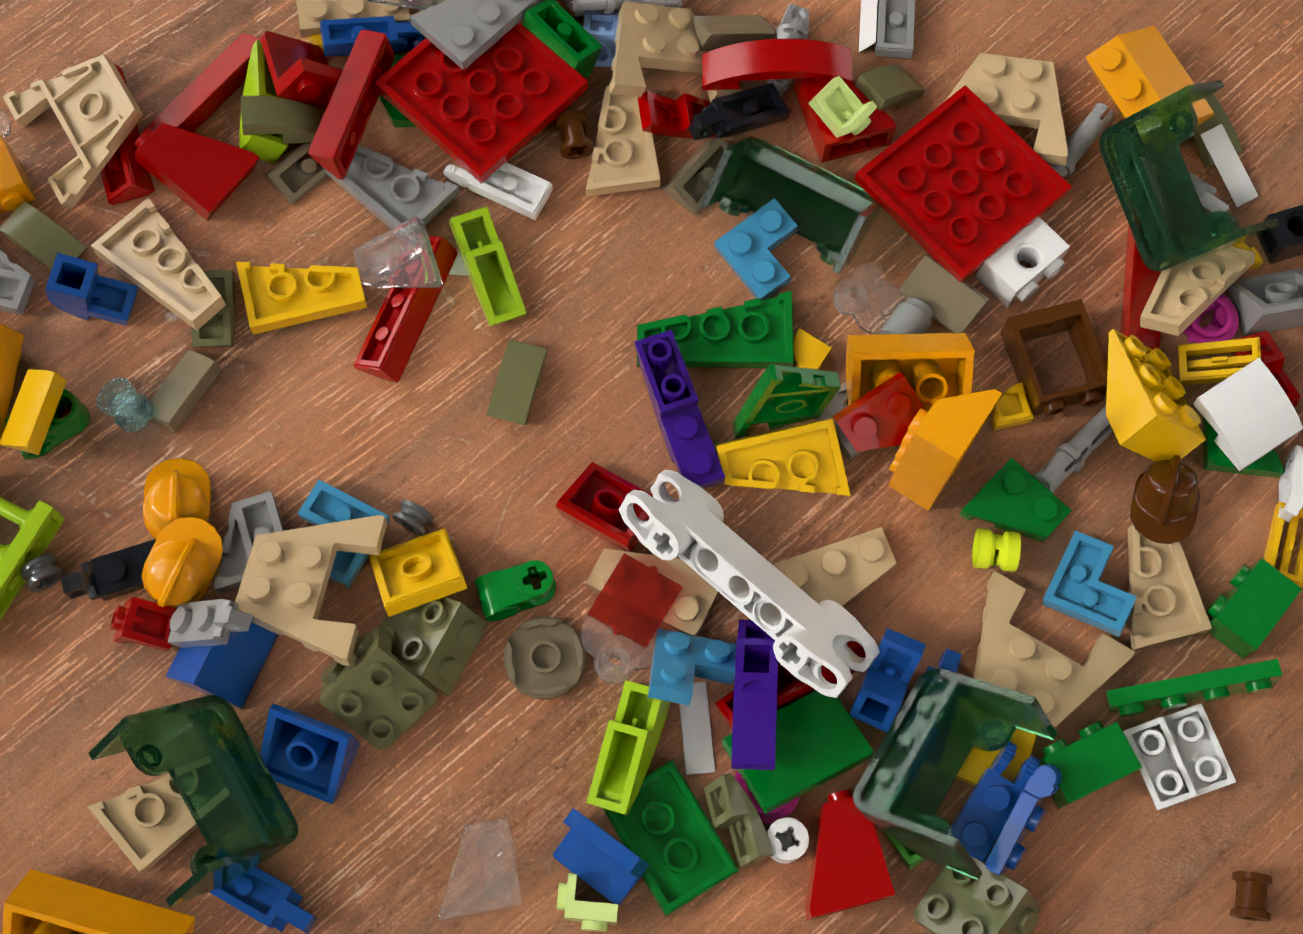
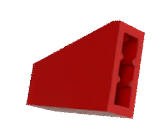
(828, 146)
(194, 166)
(846, 860)

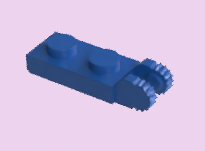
(991, 803)
(1024, 816)

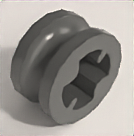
(412, 517)
(42, 573)

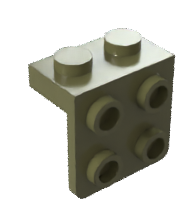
(435, 640)
(376, 692)
(976, 906)

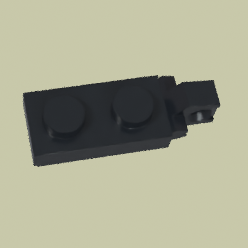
(740, 113)
(109, 574)

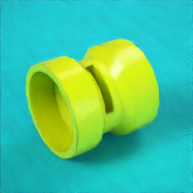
(996, 550)

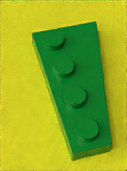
(732, 337)
(1208, 686)

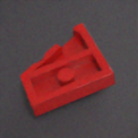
(880, 415)

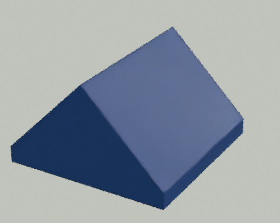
(225, 669)
(307, 753)

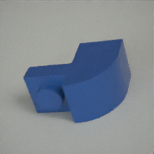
(82, 292)
(887, 680)

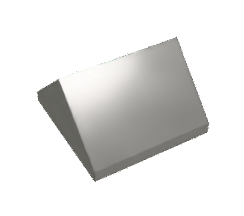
(1269, 301)

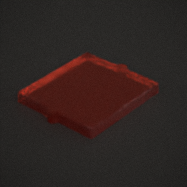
(635, 601)

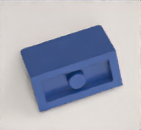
(599, 858)

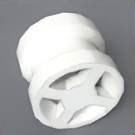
(785, 842)

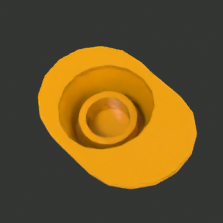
(175, 491)
(182, 562)

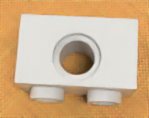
(1035, 245)

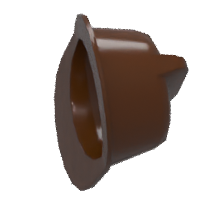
(1165, 502)

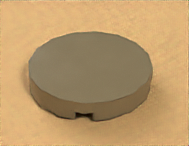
(544, 658)

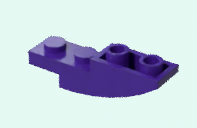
(678, 409)
(754, 699)

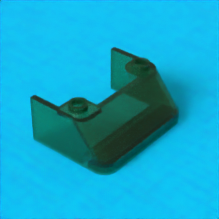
(1158, 189)
(820, 203)
(927, 749)
(219, 781)

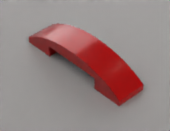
(775, 60)

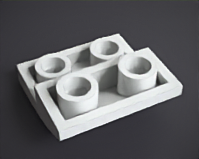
(1249, 414)
(1179, 756)

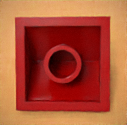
(595, 504)

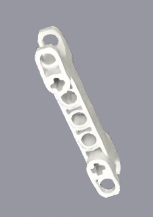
(802, 629)

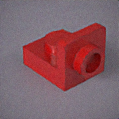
(142, 623)

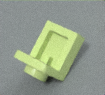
(841, 108)
(593, 915)

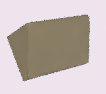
(726, 30)
(296, 174)
(694, 177)
(951, 302)
(183, 389)

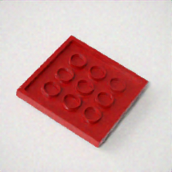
(489, 107)
(962, 183)

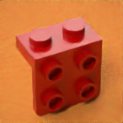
(299, 70)

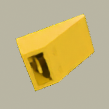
(1148, 402)

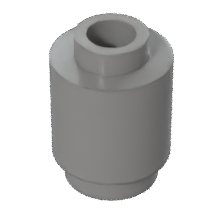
(909, 318)

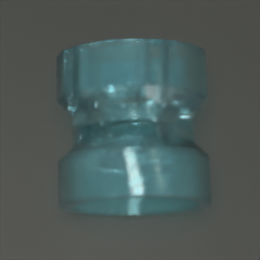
(124, 404)

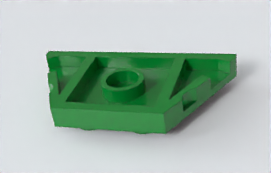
(786, 397)

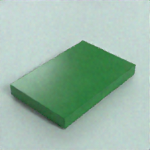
(812, 746)
(674, 839)

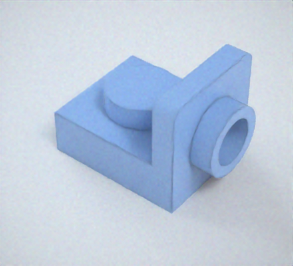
(603, 29)

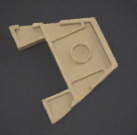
(655, 39)
(1022, 95)
(94, 113)
(290, 578)
(1033, 668)

